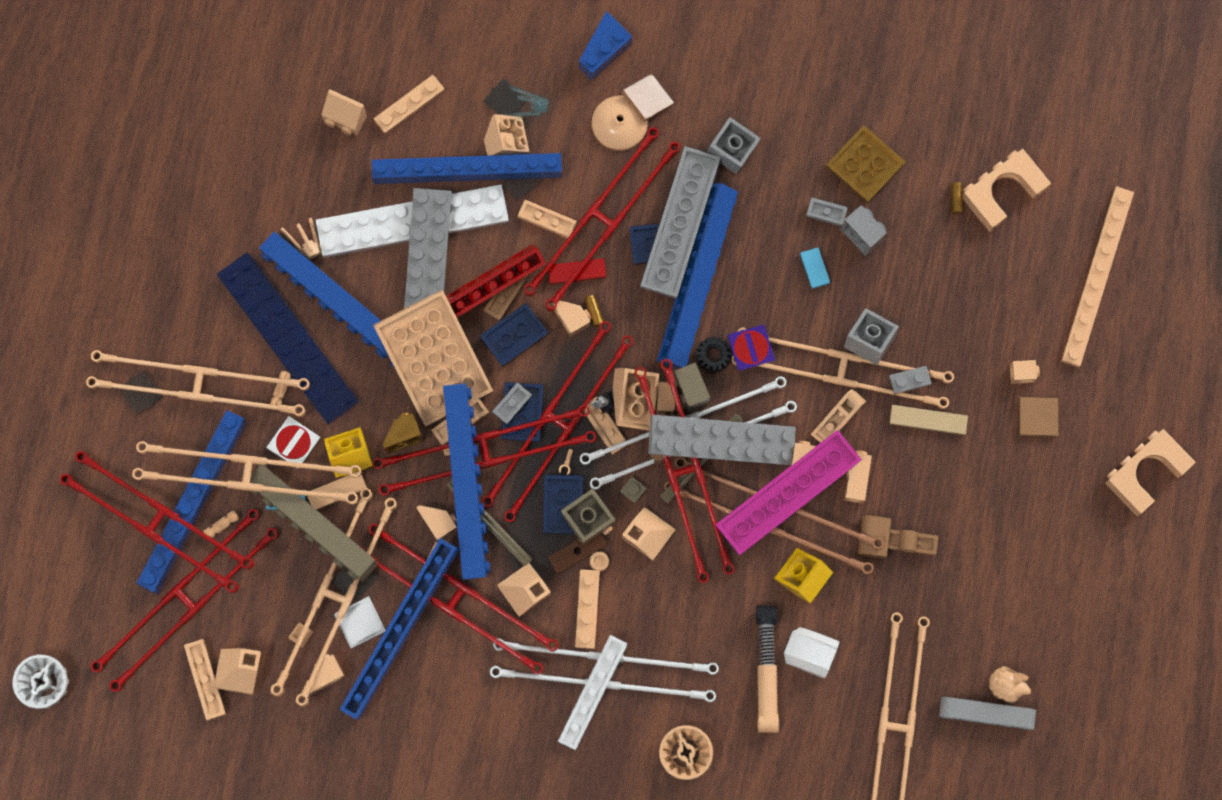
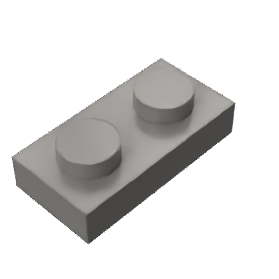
(826, 212)
(910, 380)
(512, 403)

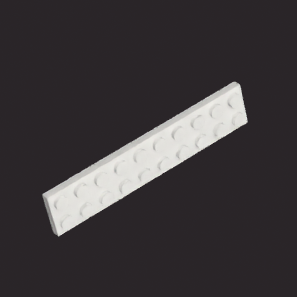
(393, 223)

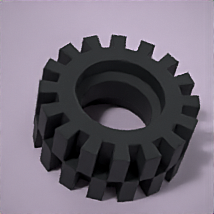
(709, 365)

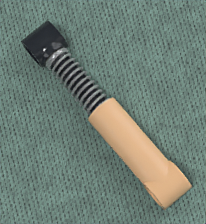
(767, 671)

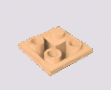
(506, 136)
(648, 533)
(524, 589)
(237, 670)

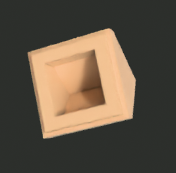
(296, 633)

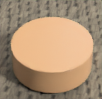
(599, 561)

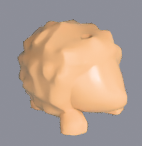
(1008, 684)

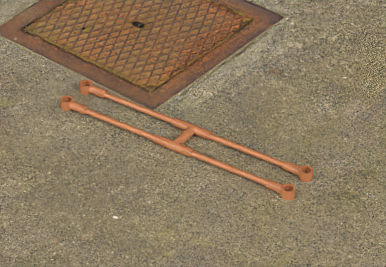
(779, 532)

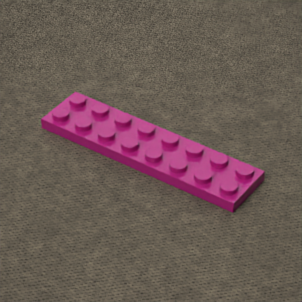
(788, 492)

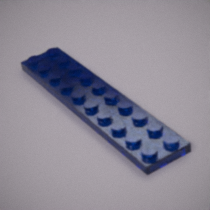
(287, 337)

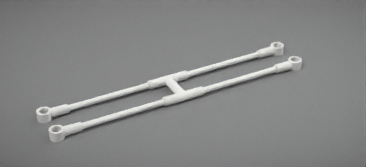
(611, 477)
(611, 685)

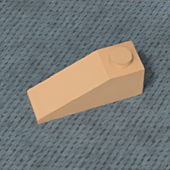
(839, 416)

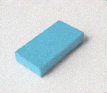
(814, 268)

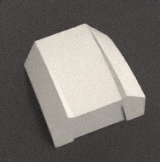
(810, 651)

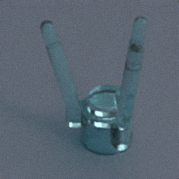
(538, 103)

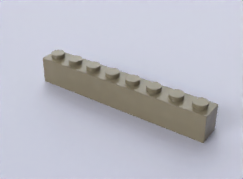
(315, 526)

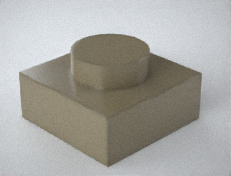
(633, 490)

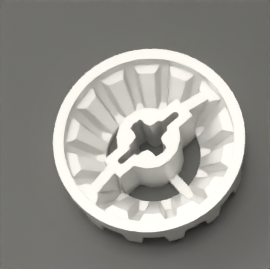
(24, 674)

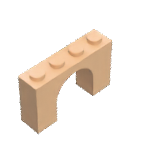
(1017, 167)
(856, 477)
(1124, 480)

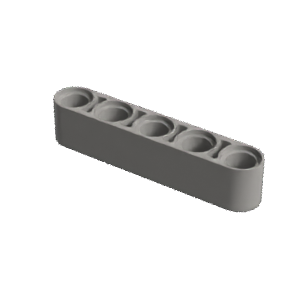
(987, 713)

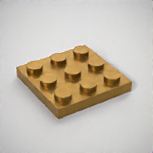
(865, 164)

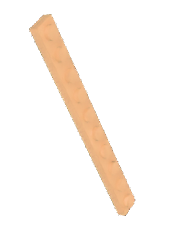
(1097, 277)

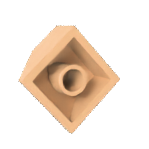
(343, 113)

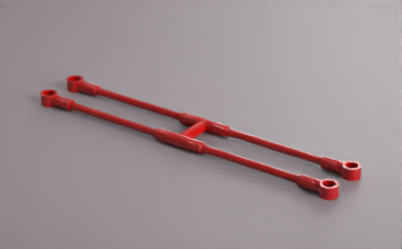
(593, 212)
(567, 427)
(481, 438)
(695, 467)
(162, 511)
(463, 588)
(176, 591)

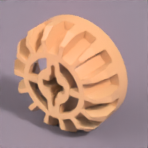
(680, 735)

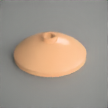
(618, 134)

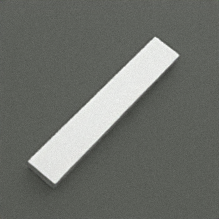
(592, 692)

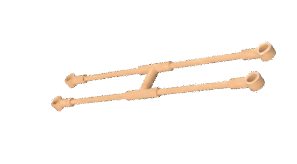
(840, 379)
(196, 395)
(245, 484)
(324, 591)
(884, 724)

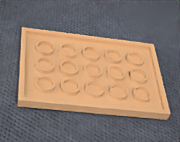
(431, 353)

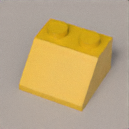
(348, 450)
(803, 575)

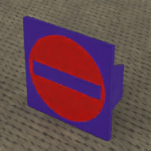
(751, 347)

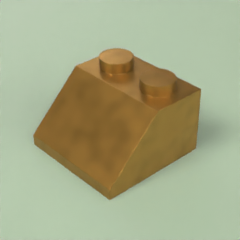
(402, 434)

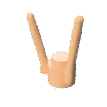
(310, 248)

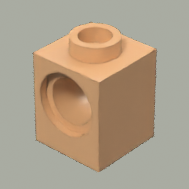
(1024, 371)

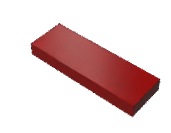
(562, 272)

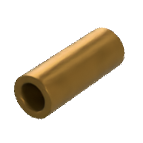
(956, 198)
(593, 310)

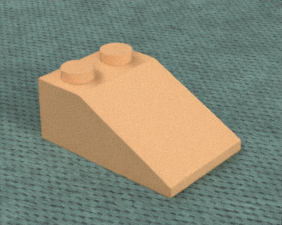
(630, 401)

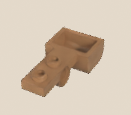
(664, 407)
(894, 539)

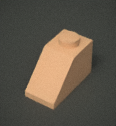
(572, 317)
(438, 521)
(328, 674)

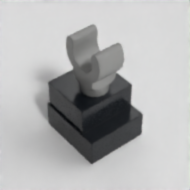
(605, 403)

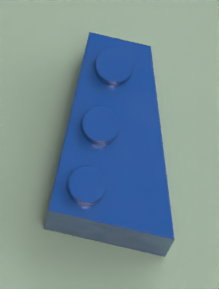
(604, 47)

